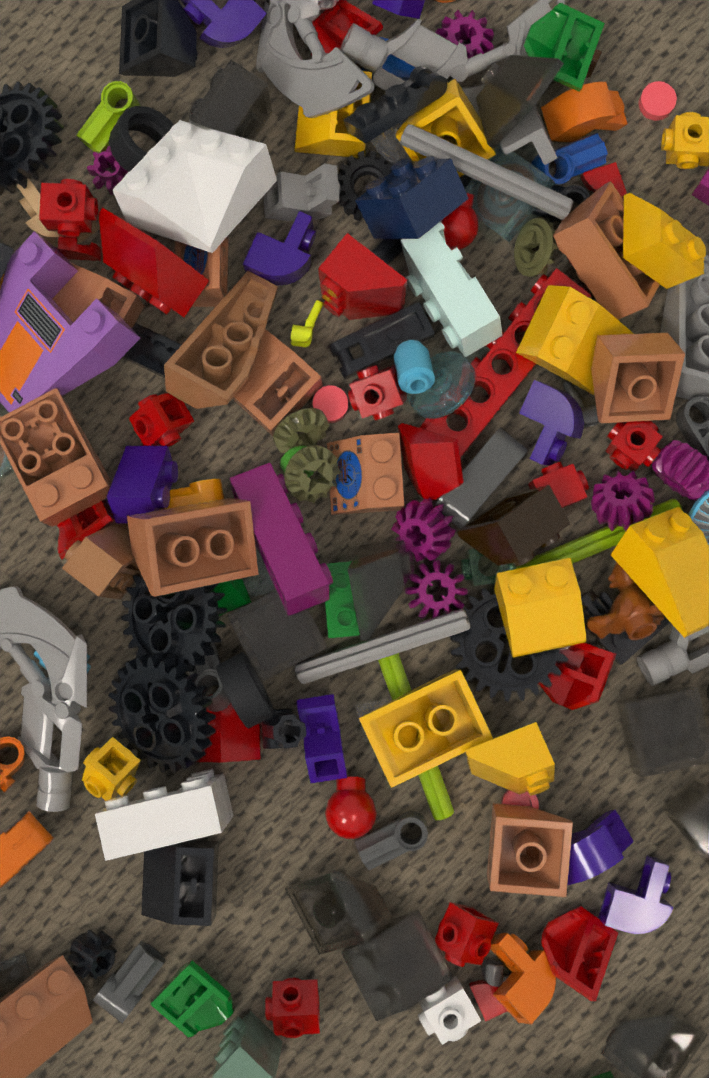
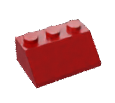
(148, 266)
(360, 283)

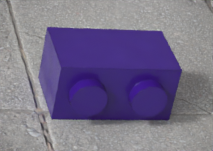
(142, 481)

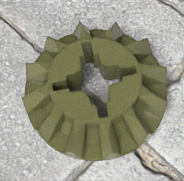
(533, 234)
(307, 420)
(313, 459)

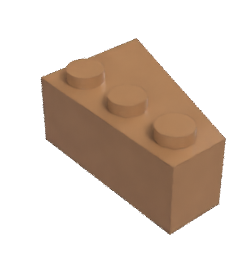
(103, 561)

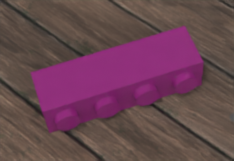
(281, 540)

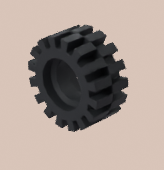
(352, 172)

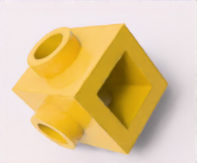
(687, 141)
(110, 770)

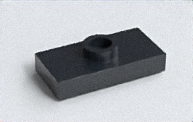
(151, 350)

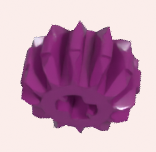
(470, 30)
(683, 469)
(622, 500)
(424, 529)
(444, 582)

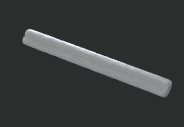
(487, 172)
(382, 646)

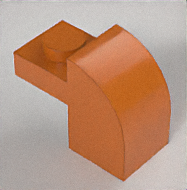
(579, 113)
(531, 982)

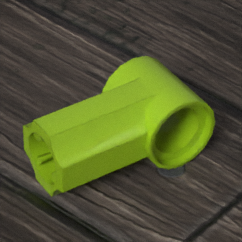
(97, 128)

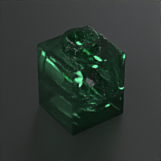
(471, 572)

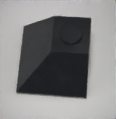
(156, 39)

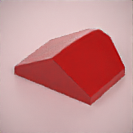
(336, 21)
(430, 461)
(83, 524)
(581, 676)
(232, 739)
(579, 950)

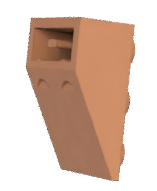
(87, 286)
(277, 384)
(53, 458)

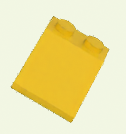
(565, 334)
(671, 566)
(425, 727)

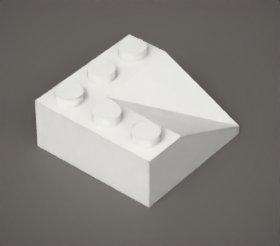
(195, 185)
(165, 818)

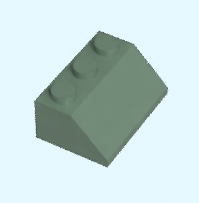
(248, 1050)

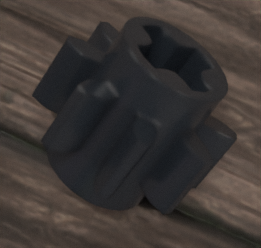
(595, 605)
(92, 954)

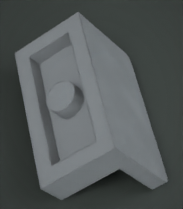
(527, 130)

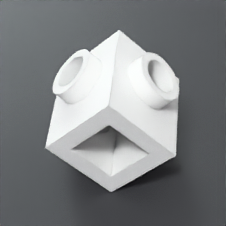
(448, 1012)

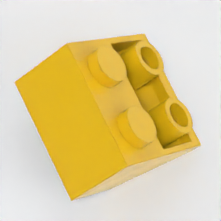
(328, 132)

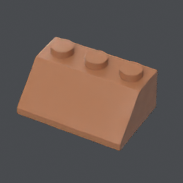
(594, 245)
(194, 545)
(41, 1018)

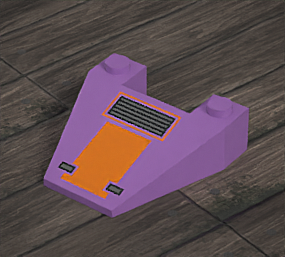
(39, 341)

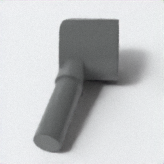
(589, 412)
(494, 972)

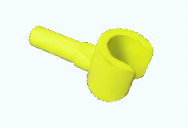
(302, 335)

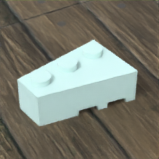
(450, 292)

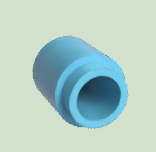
(413, 367)

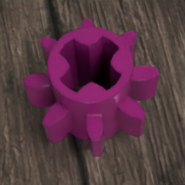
(105, 178)

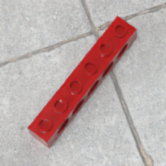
(499, 386)

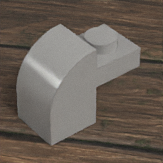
(309, 194)

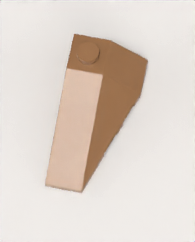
(223, 347)

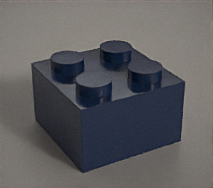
(411, 198)

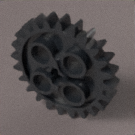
(26, 134)
(174, 622)
(482, 634)
(162, 712)

